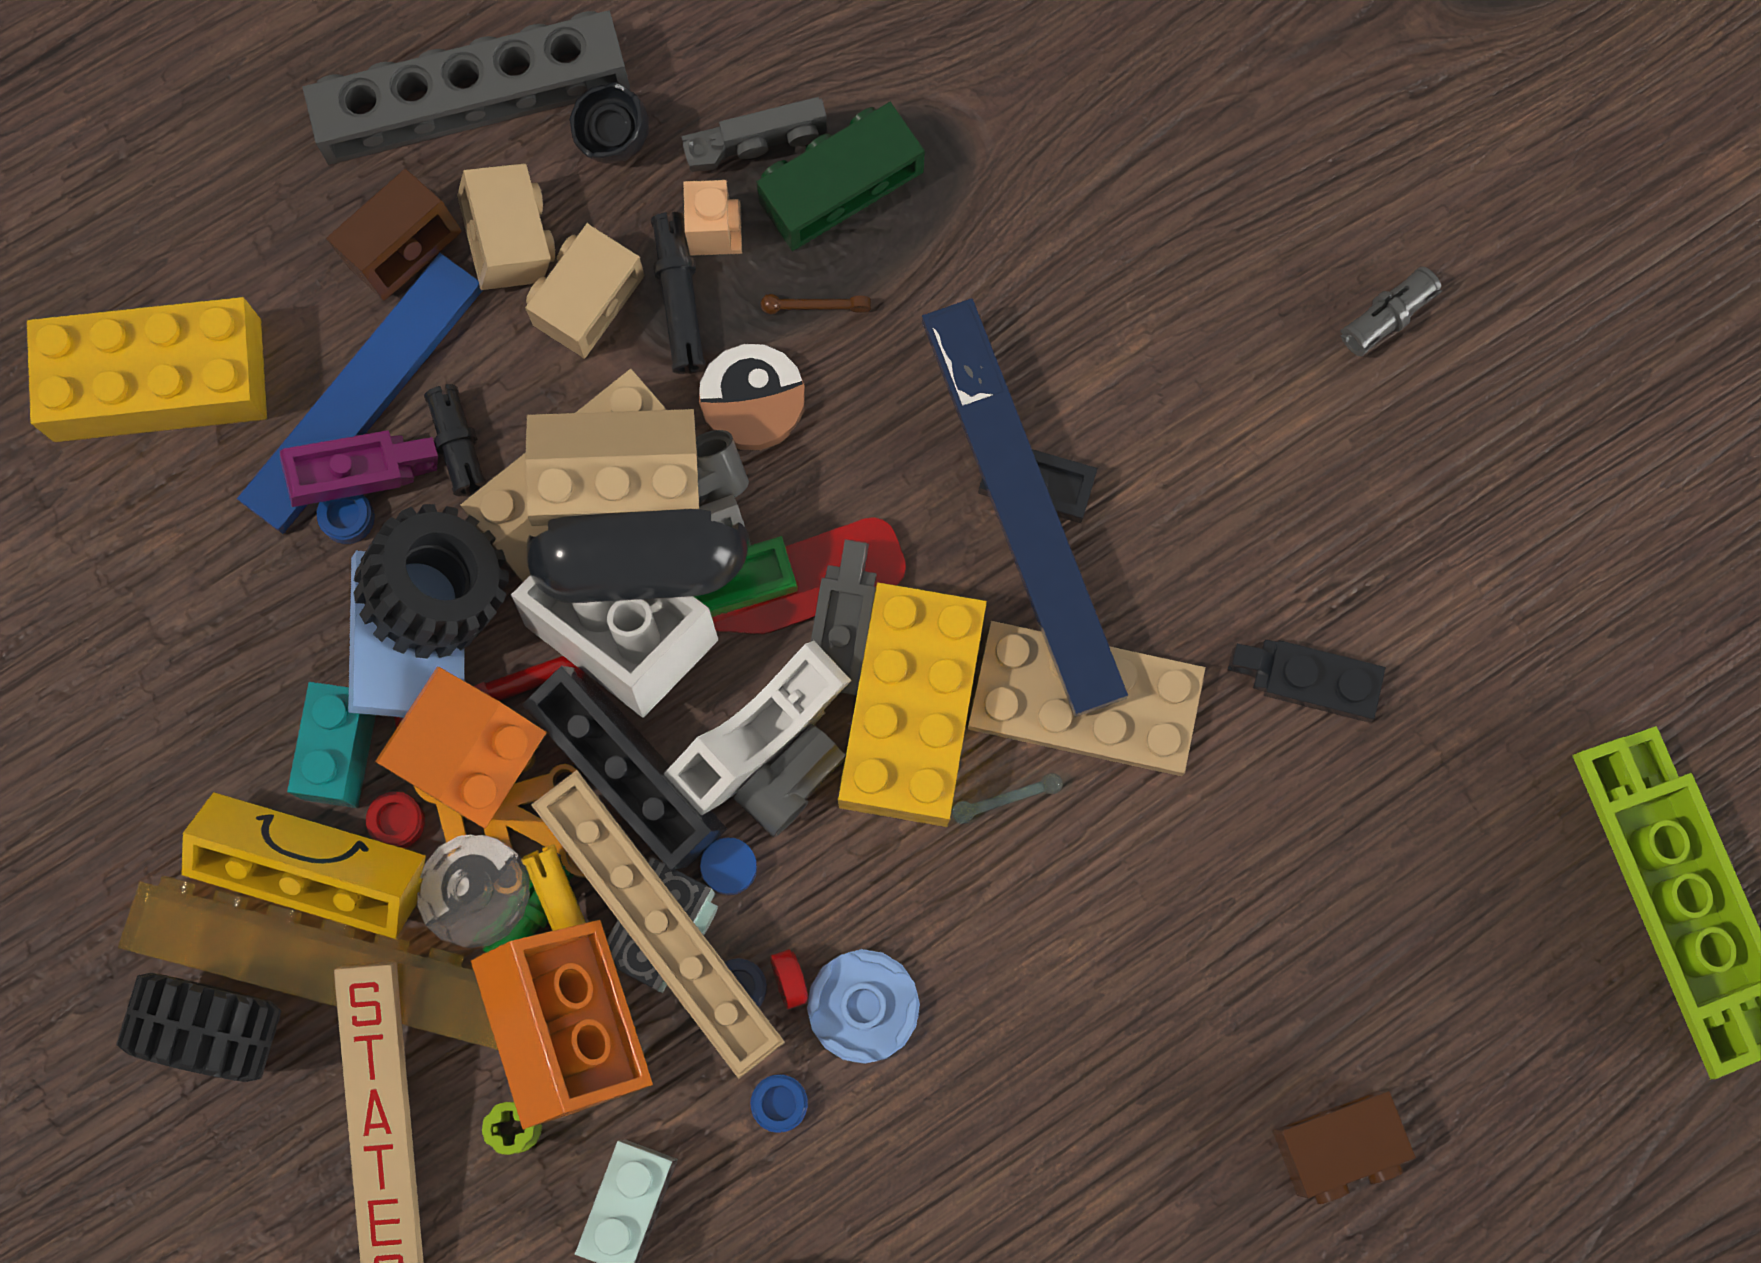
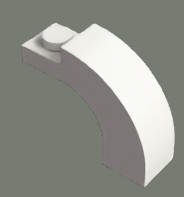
(758, 734)

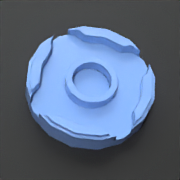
(863, 1006)

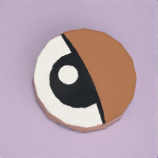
(752, 395)

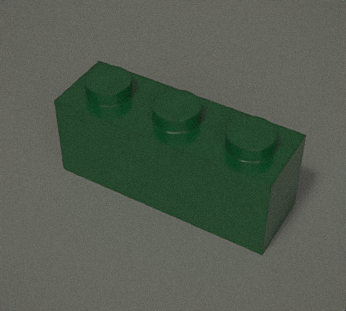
(840, 175)

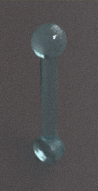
(964, 811)

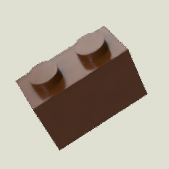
(394, 234)
(1344, 1146)

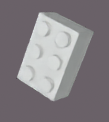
(624, 645)

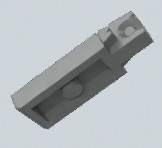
(755, 132)
(846, 611)

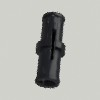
(455, 439)

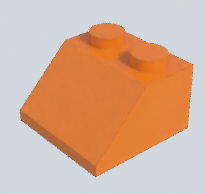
(461, 747)

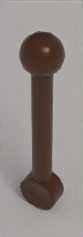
(772, 304)

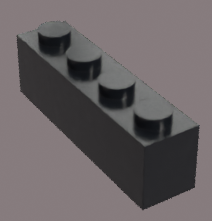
(622, 766)

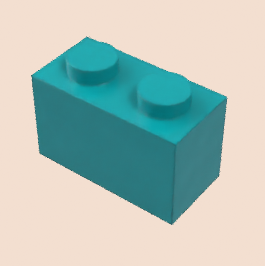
(330, 748)

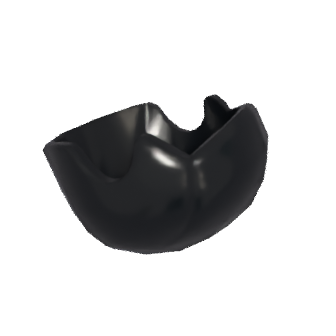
(609, 123)

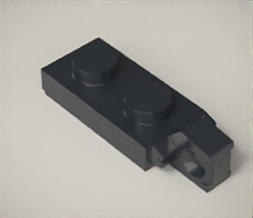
(1311, 678)

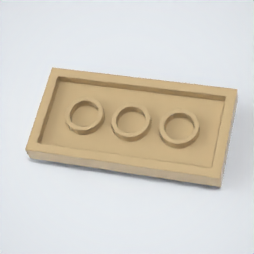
(1025, 701)

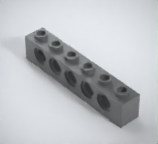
(449, 109)

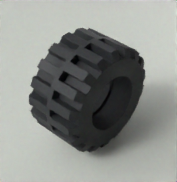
(452, 548)
(198, 1027)

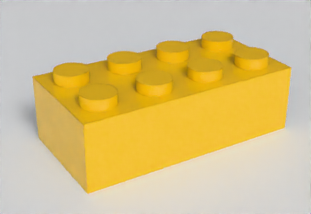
(146, 369)
(912, 705)

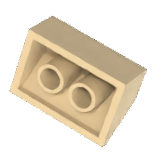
(610, 463)

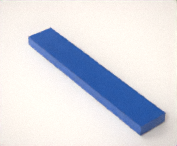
(370, 379)

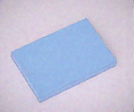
(385, 679)

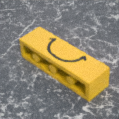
(302, 865)

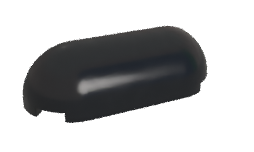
(636, 555)

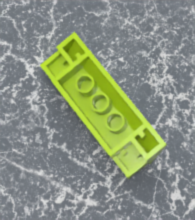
(1682, 893)

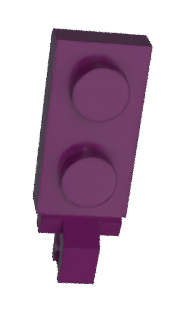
(354, 466)

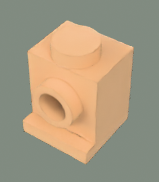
(711, 219)

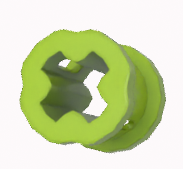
(503, 1143)

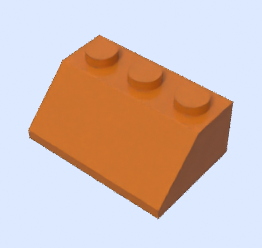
(561, 1022)

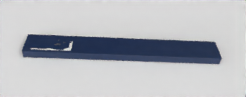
(1024, 508)

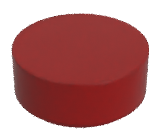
(395, 819)
(789, 978)

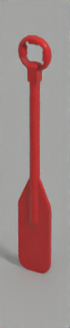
(809, 566)

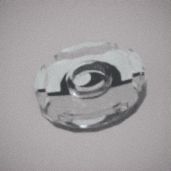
(473, 891)

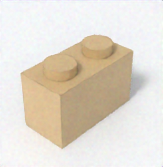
(505, 226)
(584, 290)

